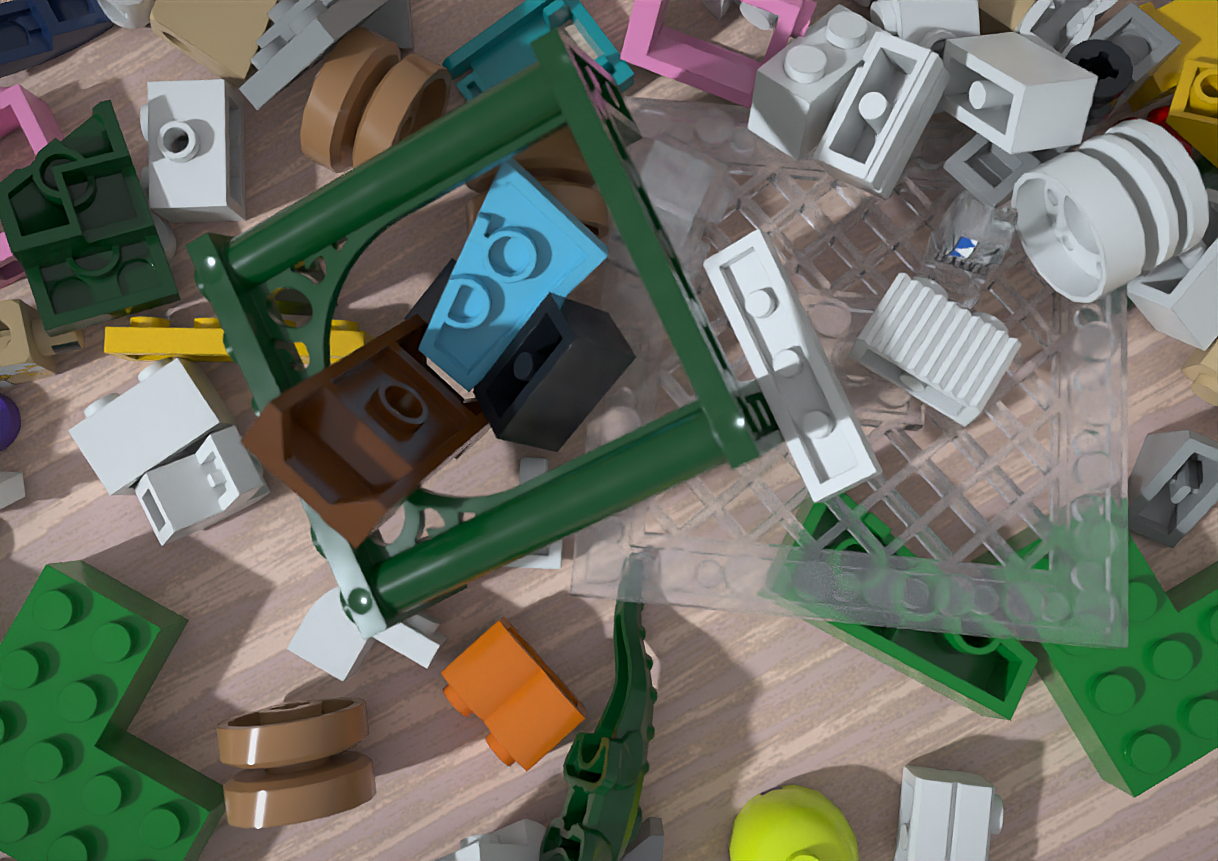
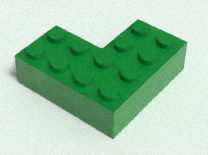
(67, 695)
(1144, 705)

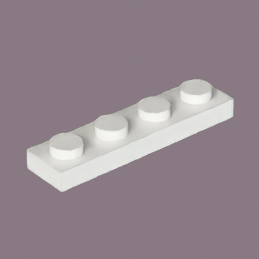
(791, 367)

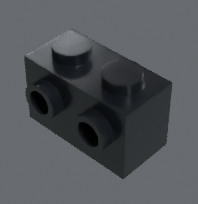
(553, 373)

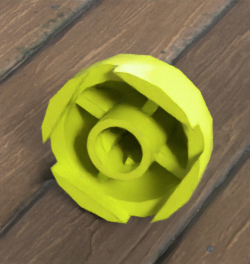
(792, 827)

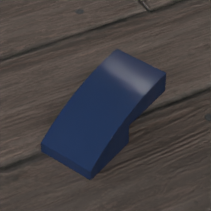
(45, 30)

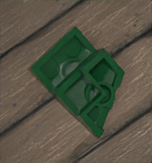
(85, 229)

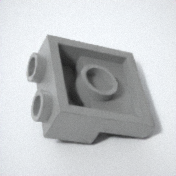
(299, 40)

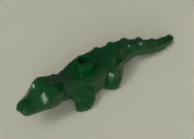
(611, 763)

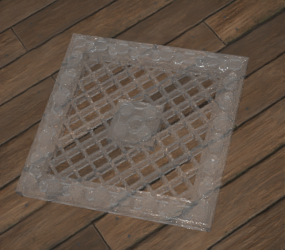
(1072, 603)

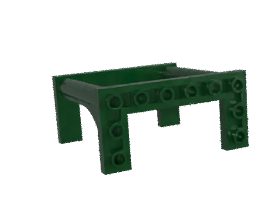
(278, 272)

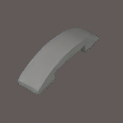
(992, 172)

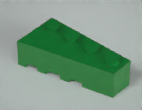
(969, 669)

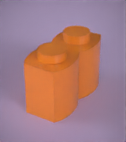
(513, 695)

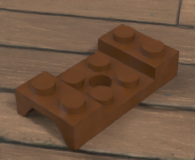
(347, 445)

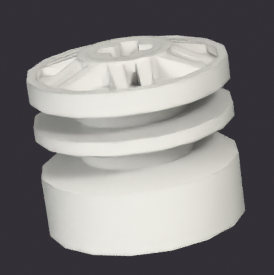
(1110, 210)

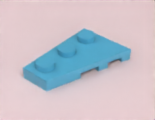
(510, 262)

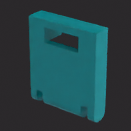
(506, 46)

